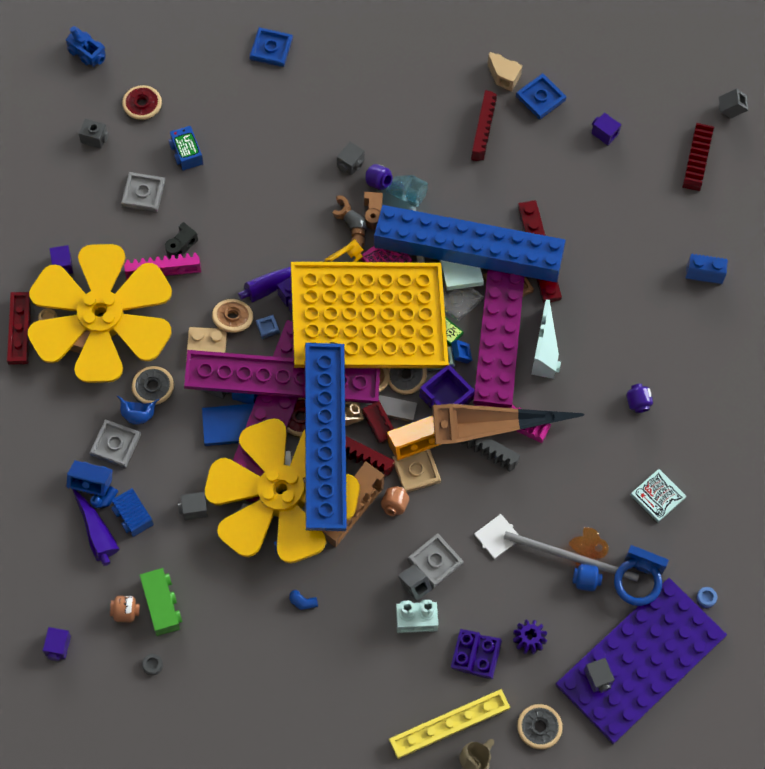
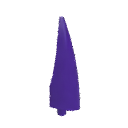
(264, 285)
(100, 539)

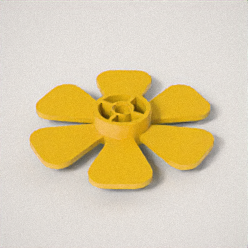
(99, 357)
(248, 527)

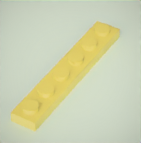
(449, 724)

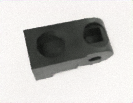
(182, 241)

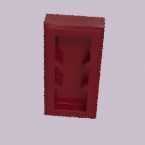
(377, 420)

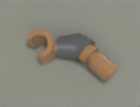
(353, 220)

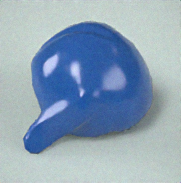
(137, 412)

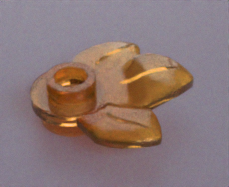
(586, 544)

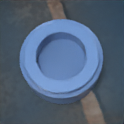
(706, 597)

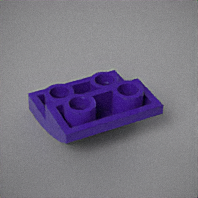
(476, 654)

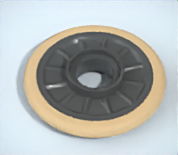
(148, 375)
(409, 385)
(530, 735)

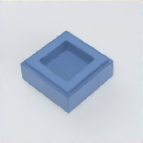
(267, 327)

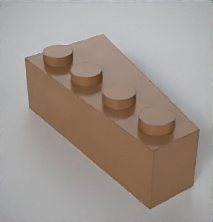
(371, 485)

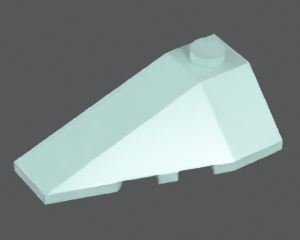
(546, 353)

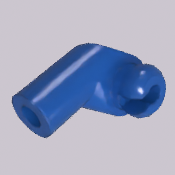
(105, 501)

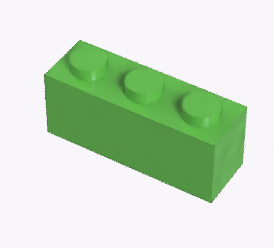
(161, 601)

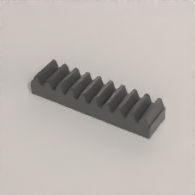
(495, 451)

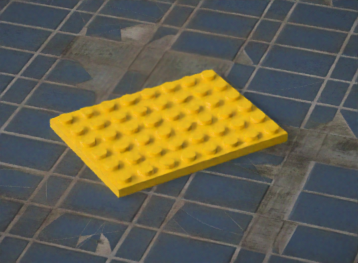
(376, 309)

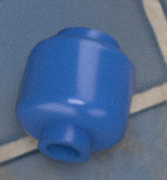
(587, 577)

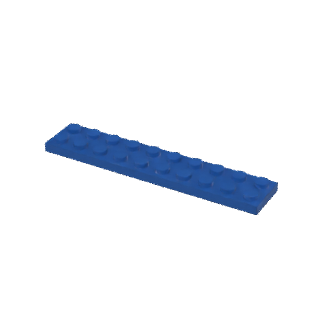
(325, 437)

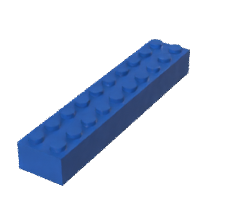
(469, 243)

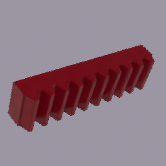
(484, 126)
(698, 157)
(18, 328)
(369, 455)

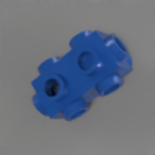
(85, 47)

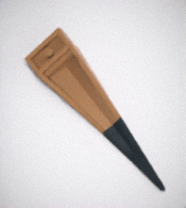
(467, 422)

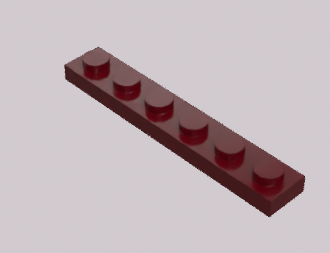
(533, 224)

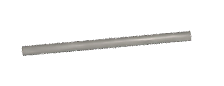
(567, 555)

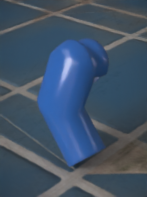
(301, 602)

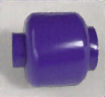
(378, 177)
(639, 398)

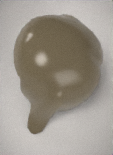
(476, 755)

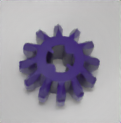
(523, 632)

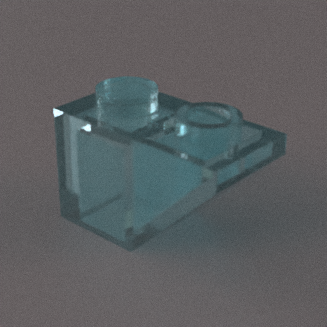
(408, 189)

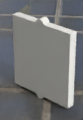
(492, 536)

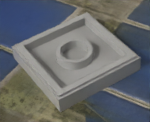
(143, 192)
(115, 443)
(436, 560)

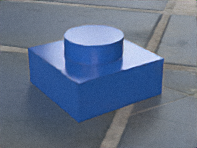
(461, 351)

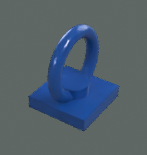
(646, 563)

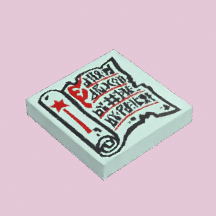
(658, 495)

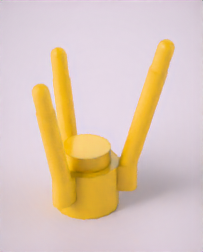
(352, 249)

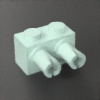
(416, 616)

